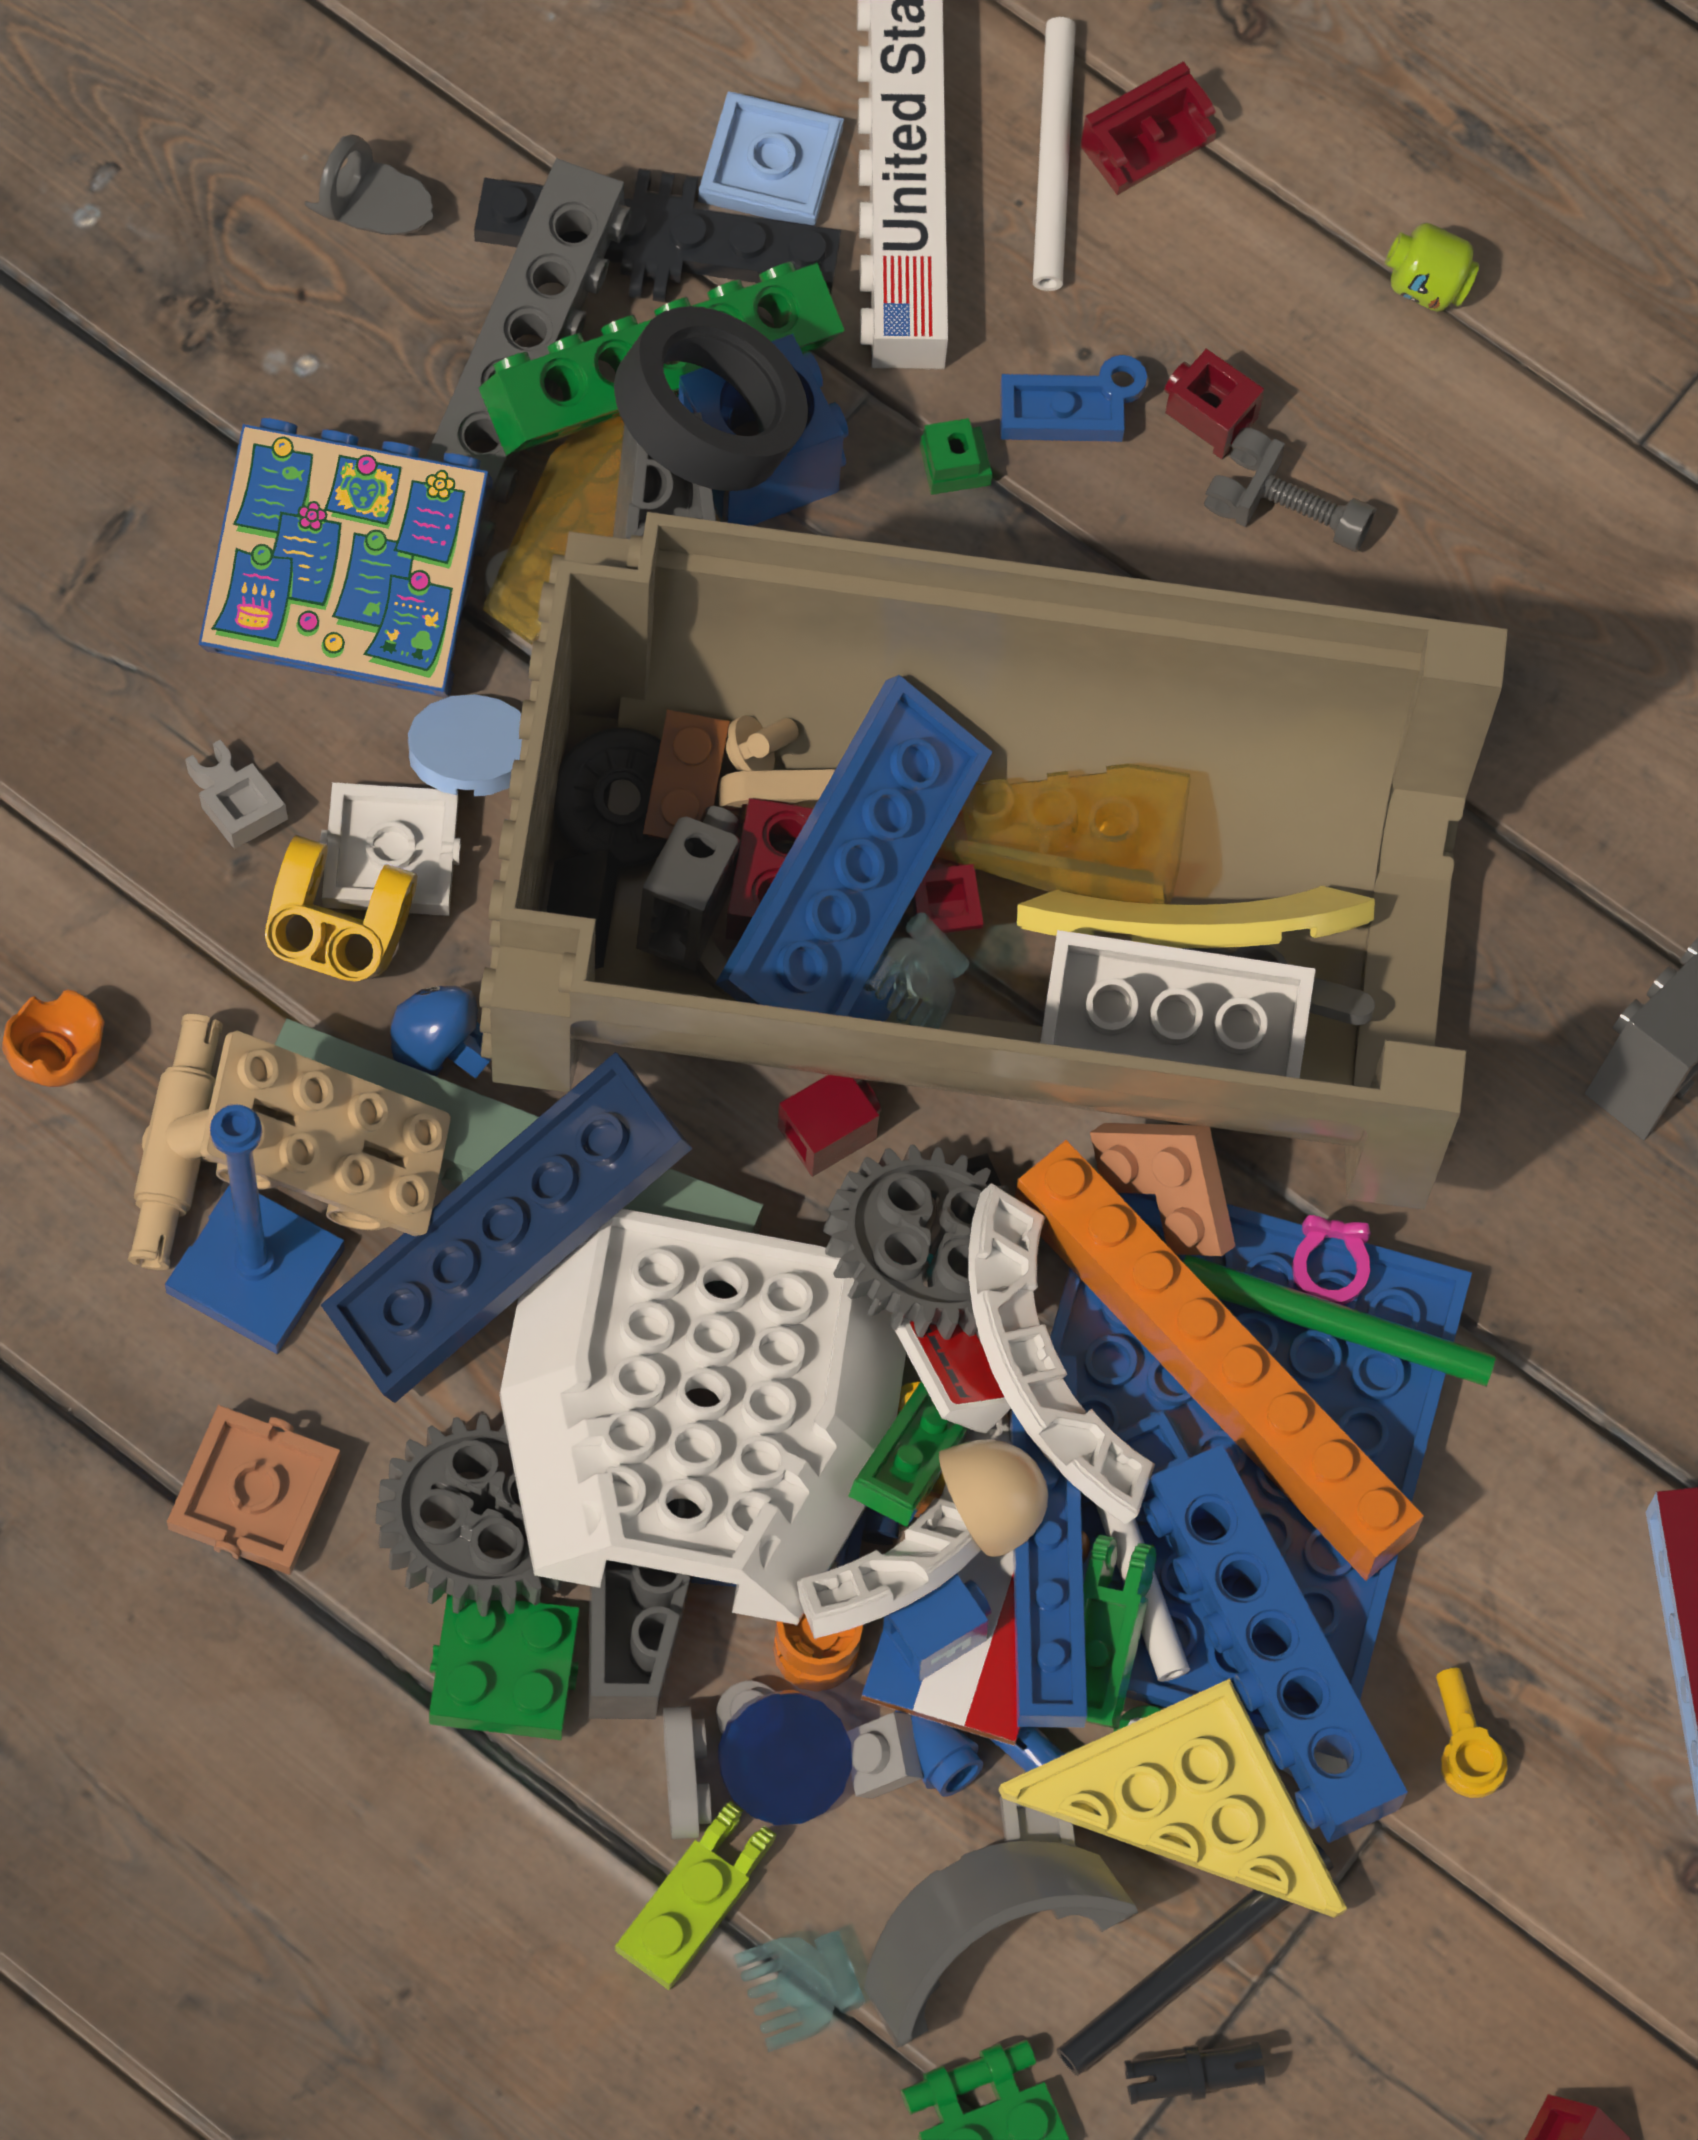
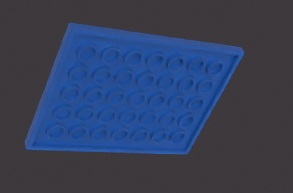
(1369, 1394)

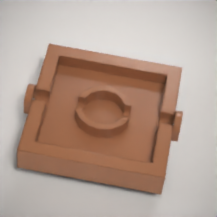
(254, 1489)

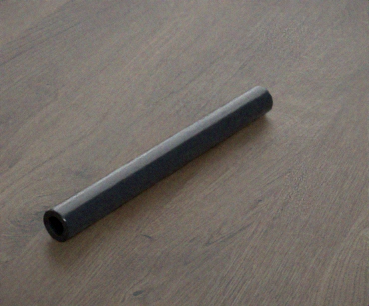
(1172, 1977)

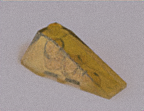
(572, 496)

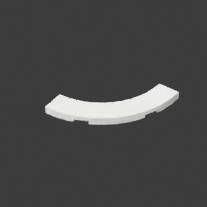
(1027, 1366)
(881, 1584)

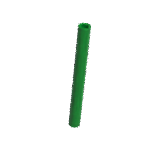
(1343, 1322)

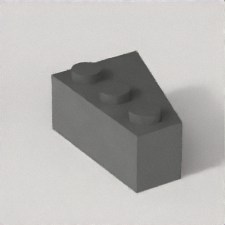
(1653, 1052)

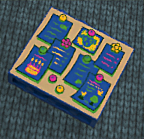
(345, 557)

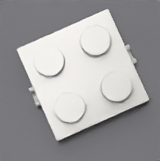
(395, 828)

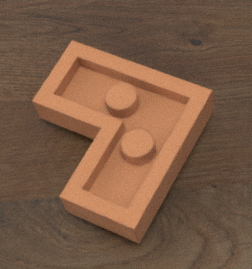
(1181, 1171)

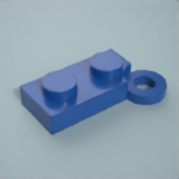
(1069, 404)

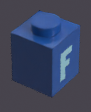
(939, 1626)

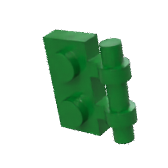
(1013, 2115)

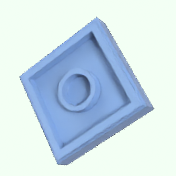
(770, 159)

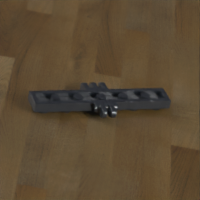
(671, 236)

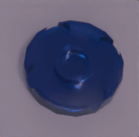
(785, 1757)

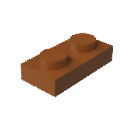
(685, 771)

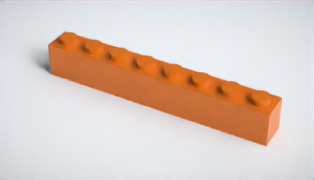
(1219, 1362)

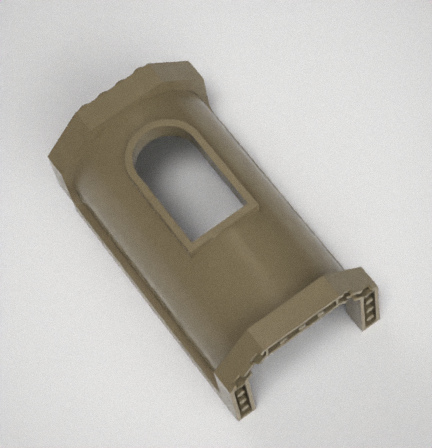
(1312, 749)

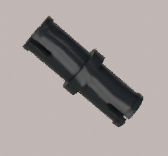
(1194, 2072)

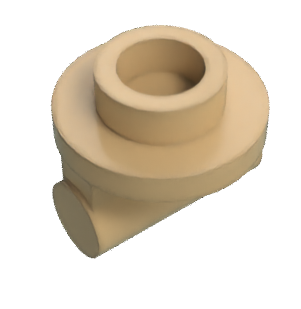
(753, 747)

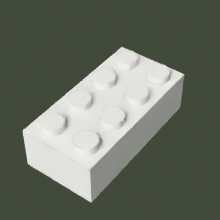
(1177, 1004)

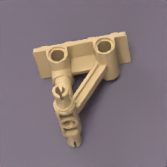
(322, 1136)

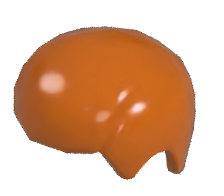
(54, 1039)

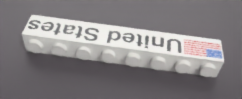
(905, 183)

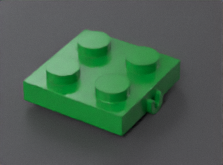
(505, 1668)

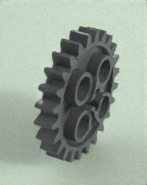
(874, 1233)
(479, 1515)

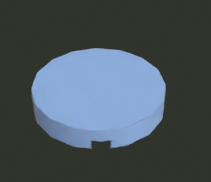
(465, 744)

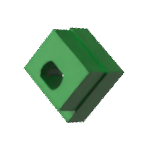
(954, 471)

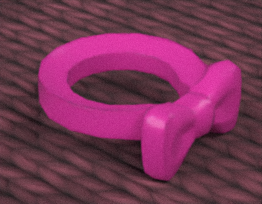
(1354, 1235)

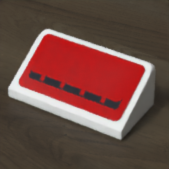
(956, 1376)

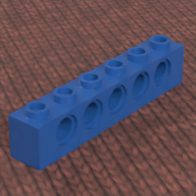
(1212, 1489)

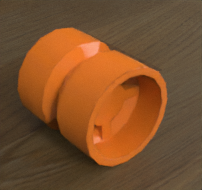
(816, 1662)

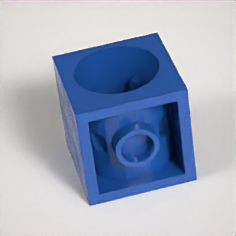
(809, 468)

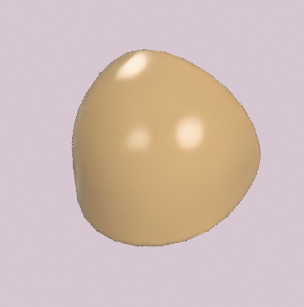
(995, 1492)

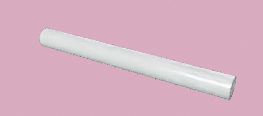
(1054, 154)

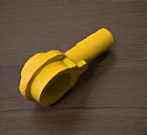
(1472, 1760)

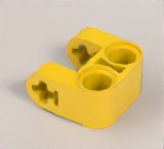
(295, 895)

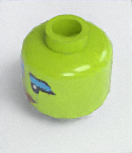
(1432, 267)

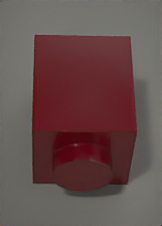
(829, 1120)

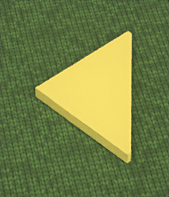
(1193, 1791)

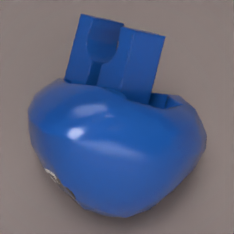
(436, 1026)

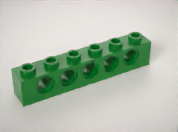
(530, 417)

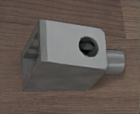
(689, 887)

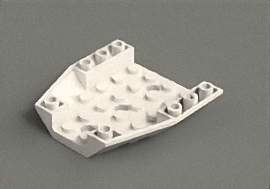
(612, 1438)

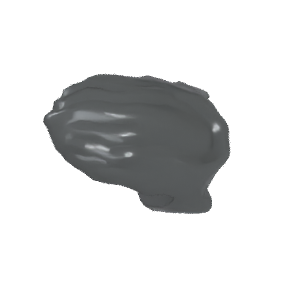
(370, 193)

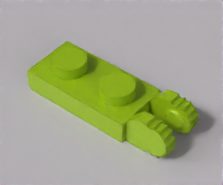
(692, 1901)

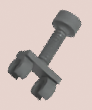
(1259, 453)

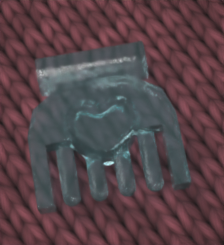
(919, 970)
(807, 1982)

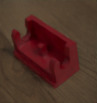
(1148, 128)

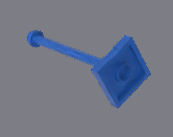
(254, 1258)

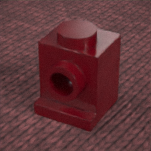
(1213, 400)

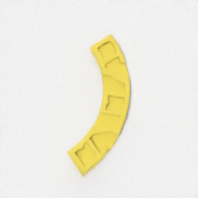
(1199, 926)

